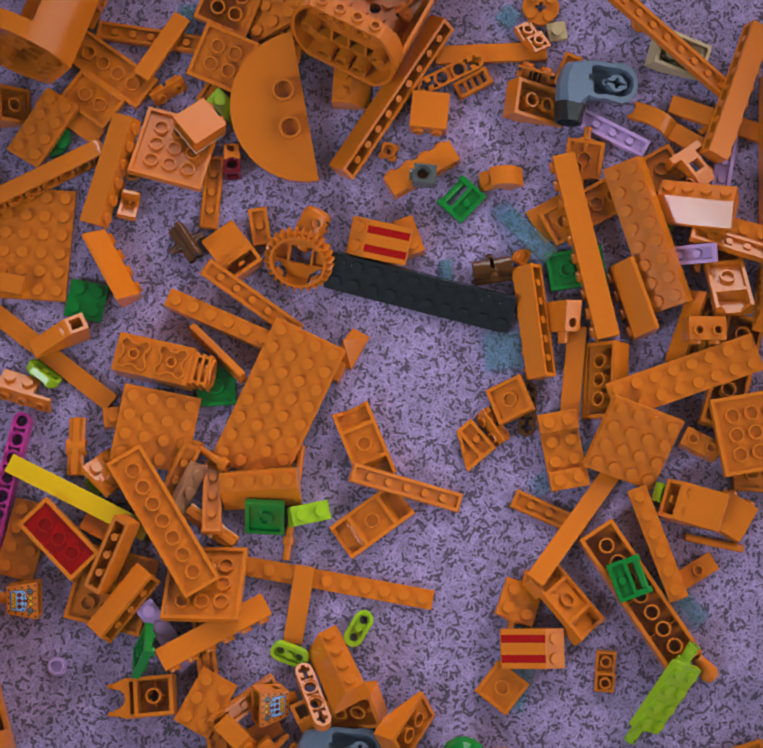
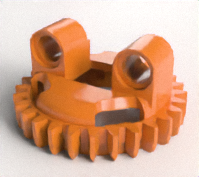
(298, 273)

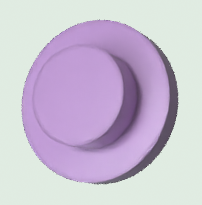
(57, 666)

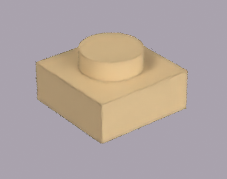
(556, 32)

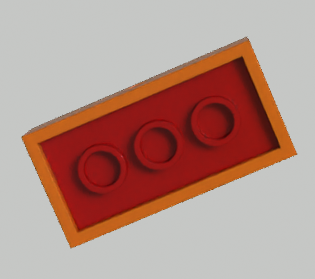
(59, 539)

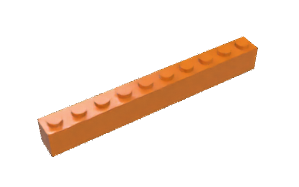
(391, 98)
(584, 246)
(224, 322)

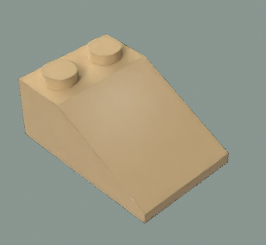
(662, 62)

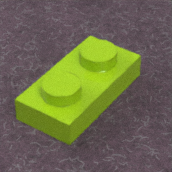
(221, 104)

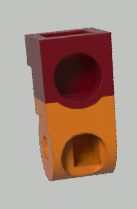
(232, 162)

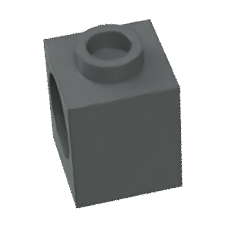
(430, 170)

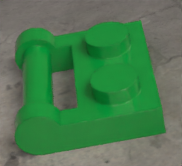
(465, 203)
(622, 579)

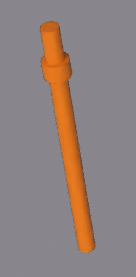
(288, 539)

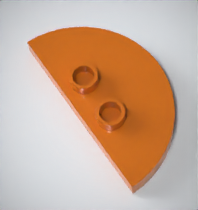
(272, 113)

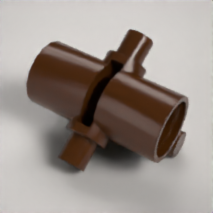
(186, 242)
(492, 270)

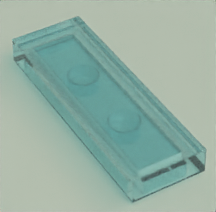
(690, 609)

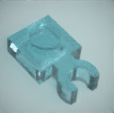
(188, 12)

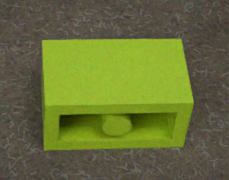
(308, 513)

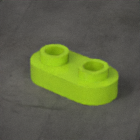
(44, 373)
(358, 628)
(289, 654)

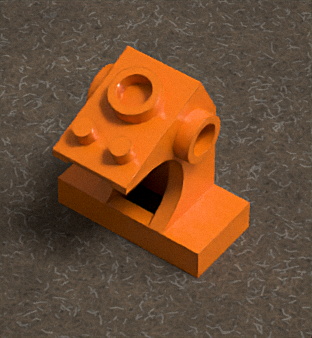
(684, 158)

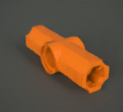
(76, 446)
(227, 537)

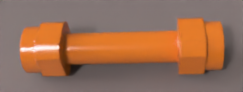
(222, 463)

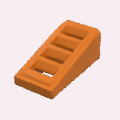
(483, 85)

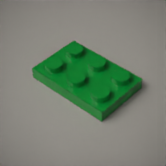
(562, 271)

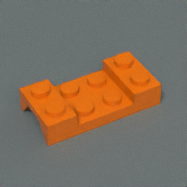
(729, 286)
(363, 438)
(562, 450)
(370, 522)
(567, 604)

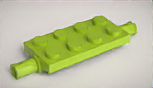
(665, 695)

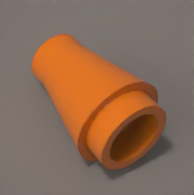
(708, 670)

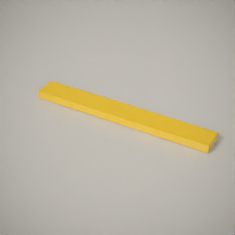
(67, 491)

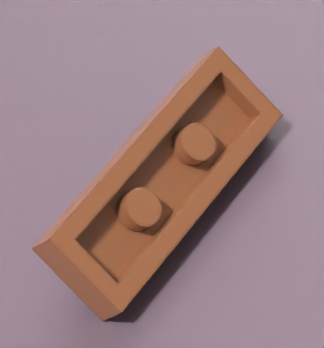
(189, 485)

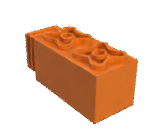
(163, 363)

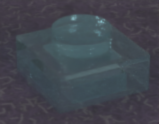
(507, 16)

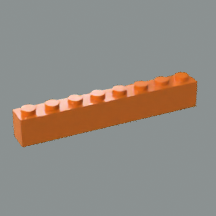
(734, 94)

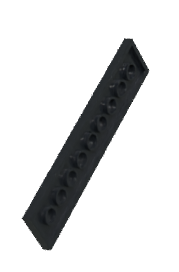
(421, 292)

